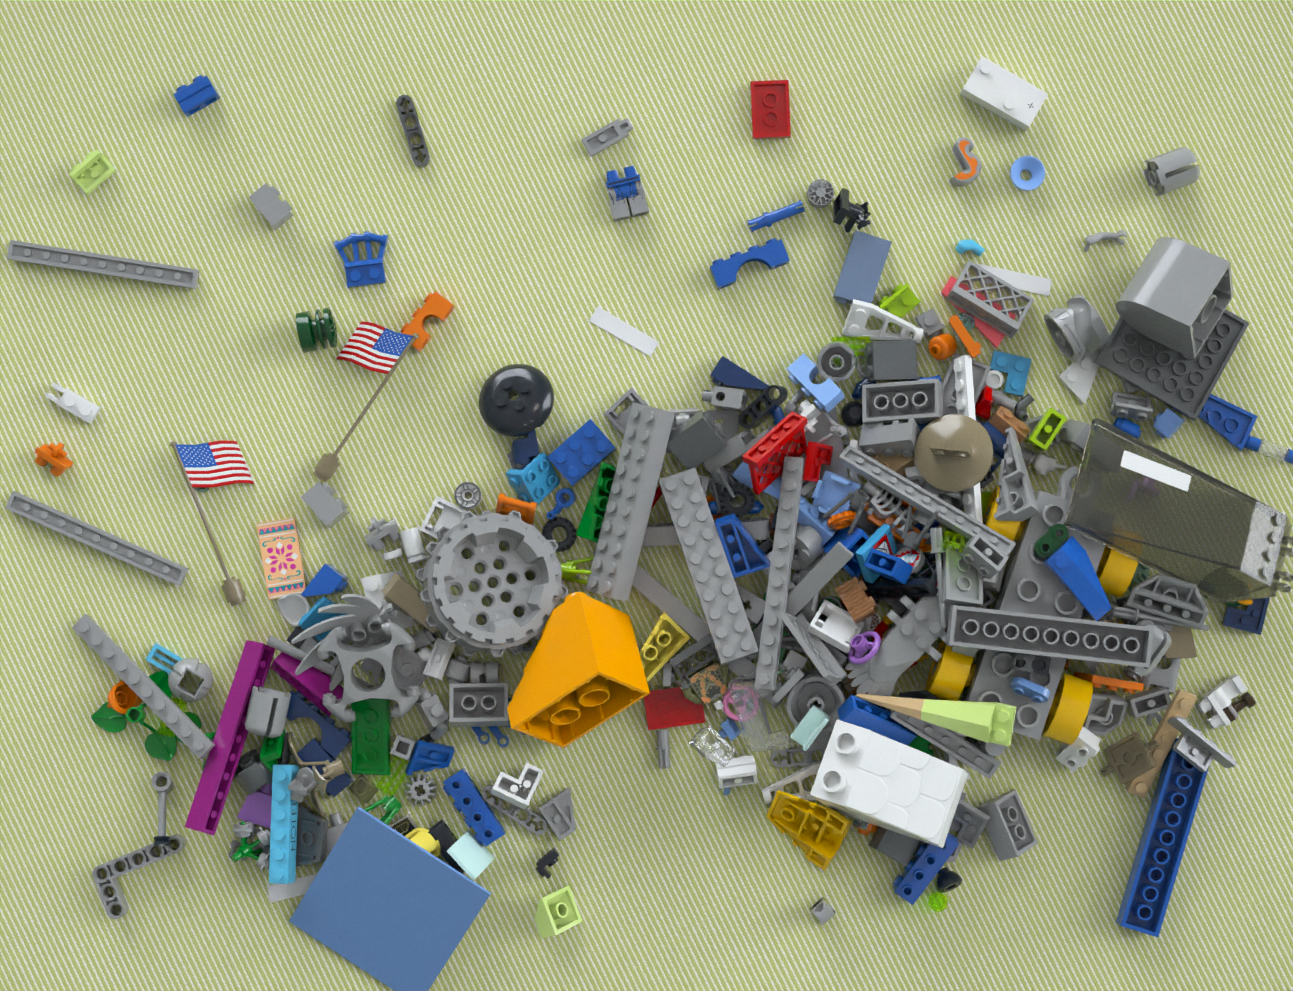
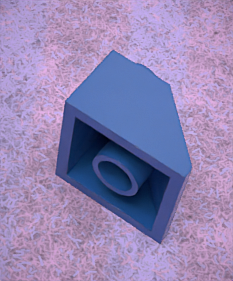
(326, 582)

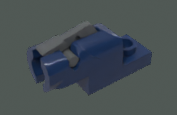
(524, 451)

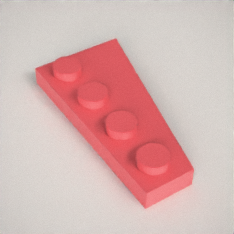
(986, 330)

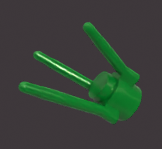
(391, 807)

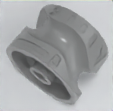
(1076, 328)
(810, 688)

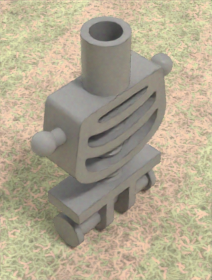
(874, 491)

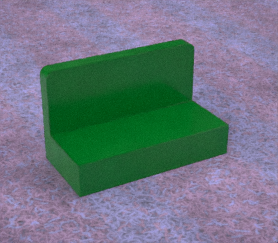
(271, 750)

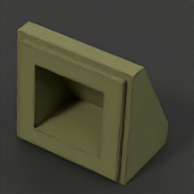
(364, 788)

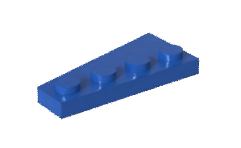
(1228, 420)

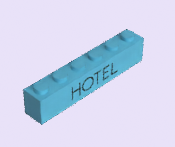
(283, 826)

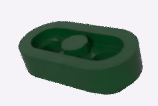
(1051, 540)

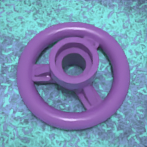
(861, 646)

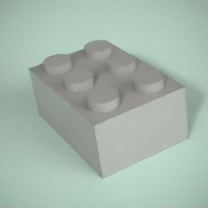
(478, 704)

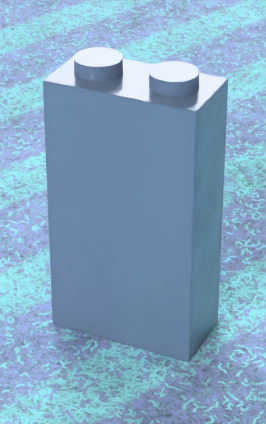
(861, 268)

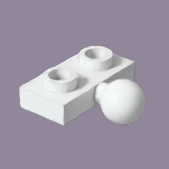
(437, 658)

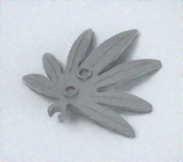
(361, 624)

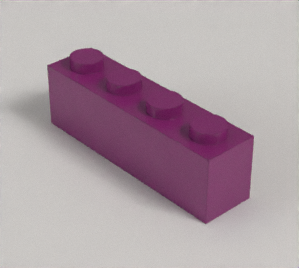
(310, 683)

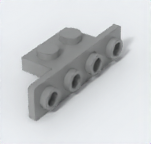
(1197, 748)

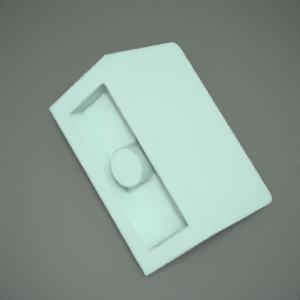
(810, 727)

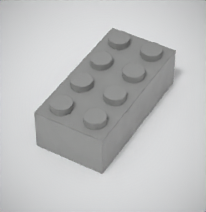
(902, 401)

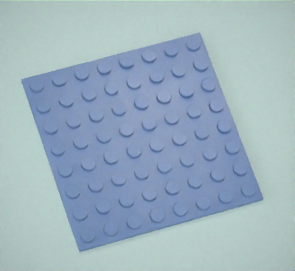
(389, 905)

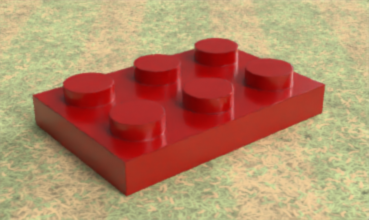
(770, 109)
(671, 709)

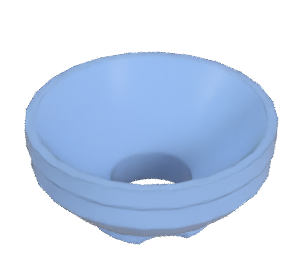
(1032, 165)

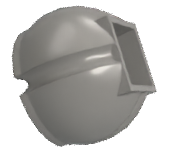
(195, 667)

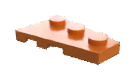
(1112, 683)

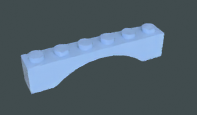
(807, 514)

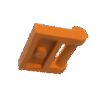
(507, 504)

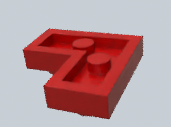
(815, 456)

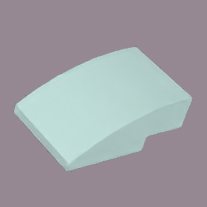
(470, 854)

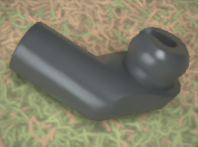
(1021, 407)

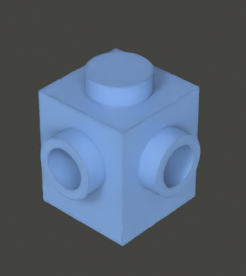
(1167, 423)

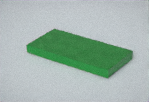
(371, 737)

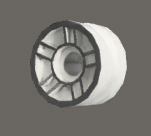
(460, 493)

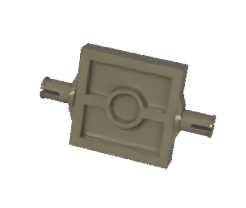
(1129, 757)

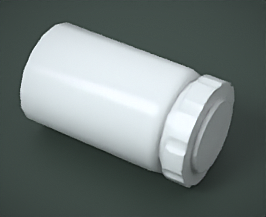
(413, 545)

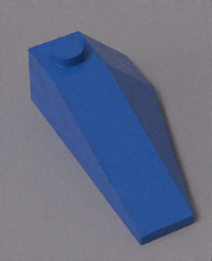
(1075, 572)

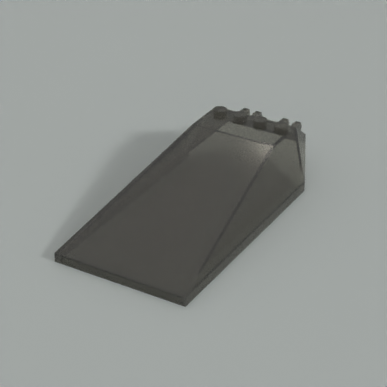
(1201, 536)

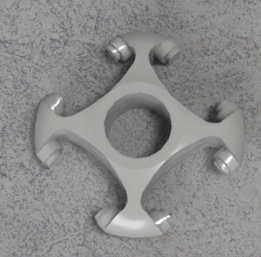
(356, 691)

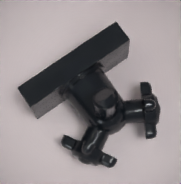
(843, 207)

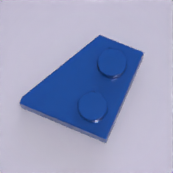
(429, 756)

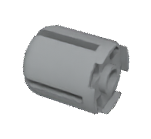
(1172, 170)
(1160, 644)
(267, 712)

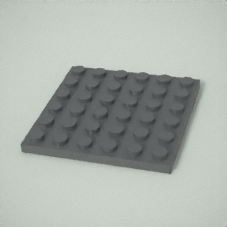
(1166, 373)

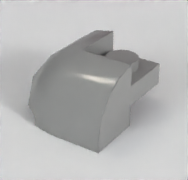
(1105, 713)

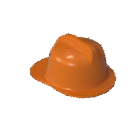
(122, 698)

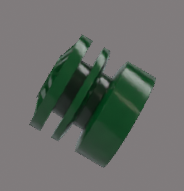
(314, 330)

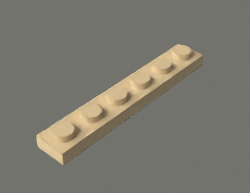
(1165, 735)

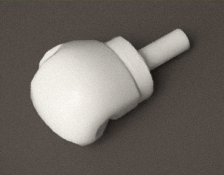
(1045, 463)

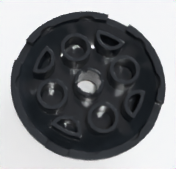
(524, 413)

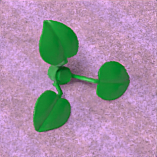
(156, 745)

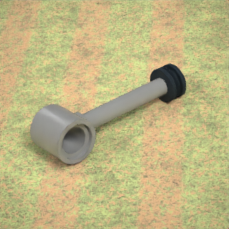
(162, 840)

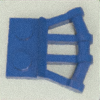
(363, 271)

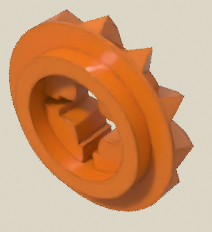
(841, 520)

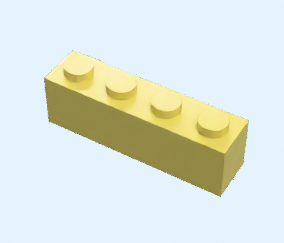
(661, 645)

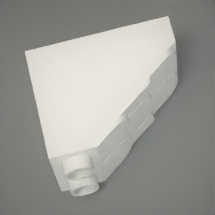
(888, 784)

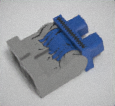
(623, 189)

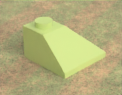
(557, 913)

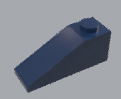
(733, 376)

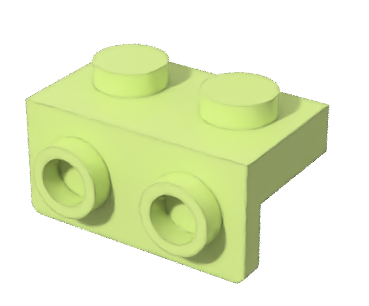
(92, 171)

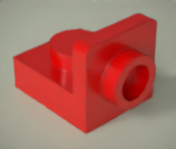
(984, 402)

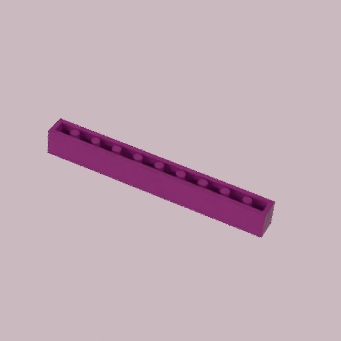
(229, 739)

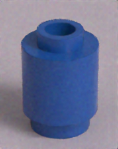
(1127, 426)

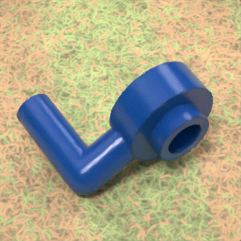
(561, 502)

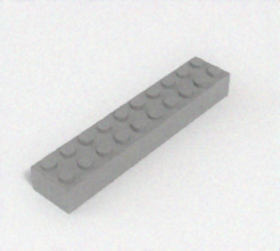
(630, 501)
(708, 566)
(1049, 636)

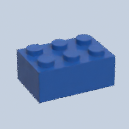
(581, 452)

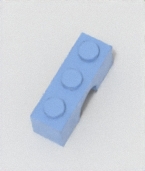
(825, 395)

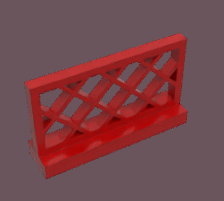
(771, 445)

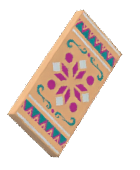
(281, 557)

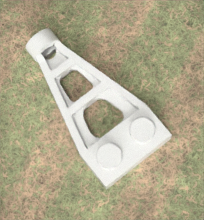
(858, 317)
(797, 777)

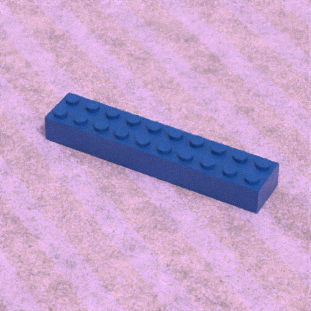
(1161, 845)

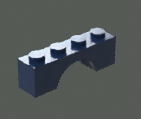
(333, 738)

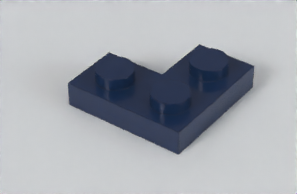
(1249, 620)

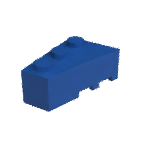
(739, 547)

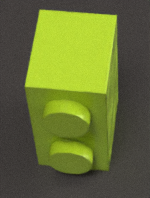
(1046, 429)

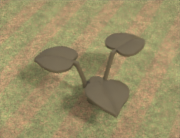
(330, 771)

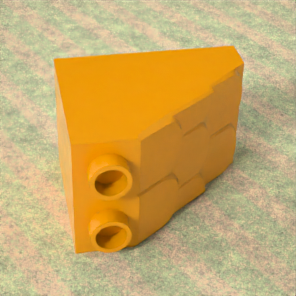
(578, 672)

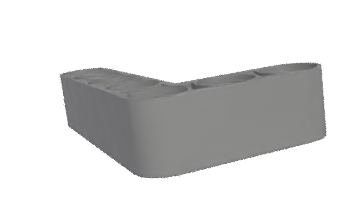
(130, 865)

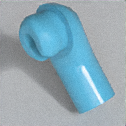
(965, 245)

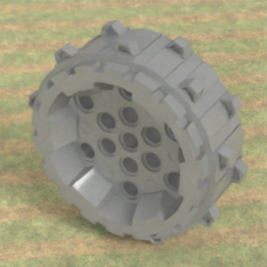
(481, 538)

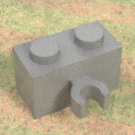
(1149, 703)

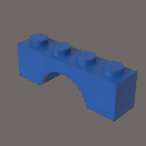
(771, 254)

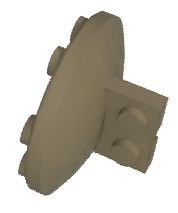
(953, 453)

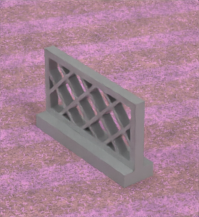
(984, 309)
(815, 648)

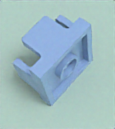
(831, 491)

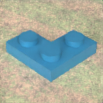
(1015, 368)

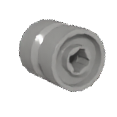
(490, 670)

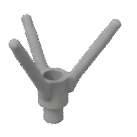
(835, 429)

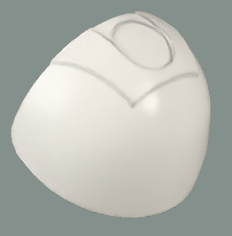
(293, 607)

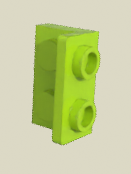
(900, 302)

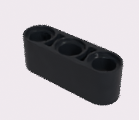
(771, 405)
(446, 839)

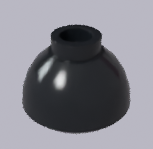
(852, 414)
(947, 880)

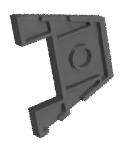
(311, 837)

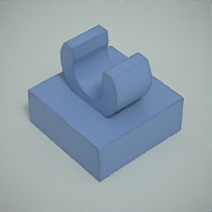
(729, 729)

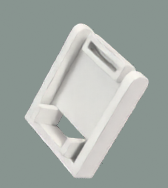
(449, 517)
(838, 627)

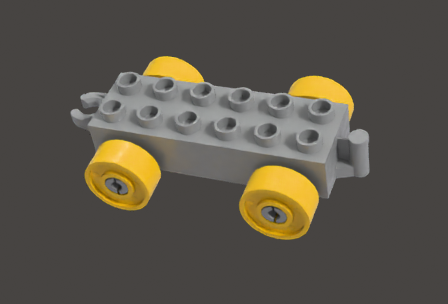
(1033, 590)

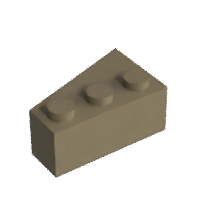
(407, 598)

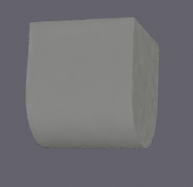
(1177, 295)

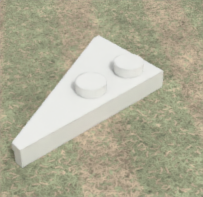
(1080, 376)

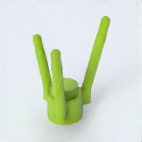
(570, 570)

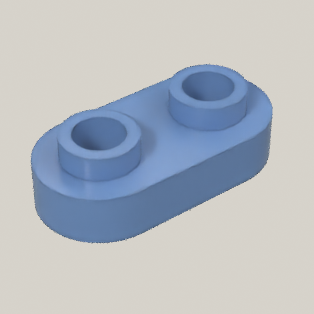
(1030, 689)

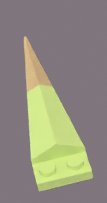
(979, 720)

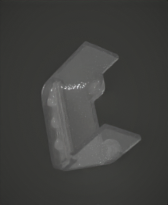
(753, 717)

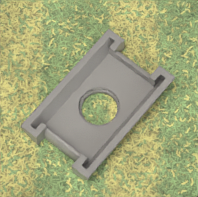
(1163, 677)

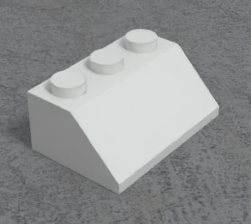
(372, 588)

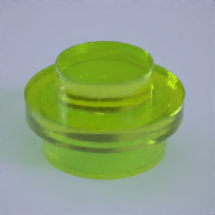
(937, 901)

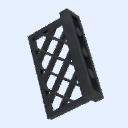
(914, 587)

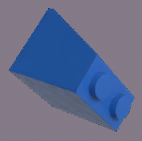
(852, 543)

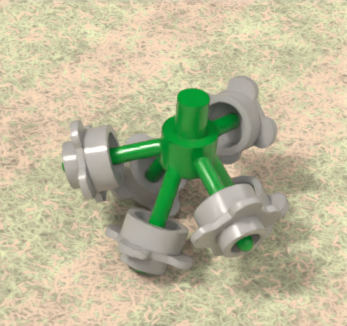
(242, 849)

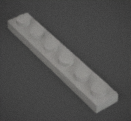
(951, 743)

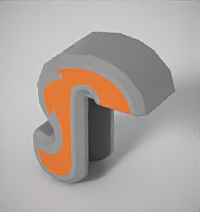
(969, 162)

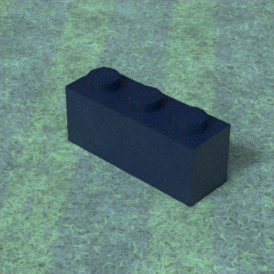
(315, 753)

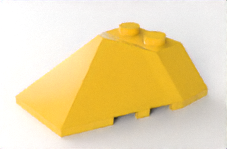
(810, 825)

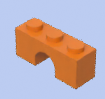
(434, 306)

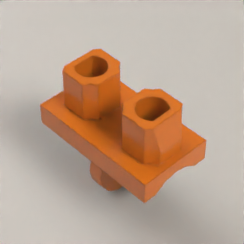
(55, 456)

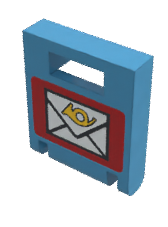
(880, 540)

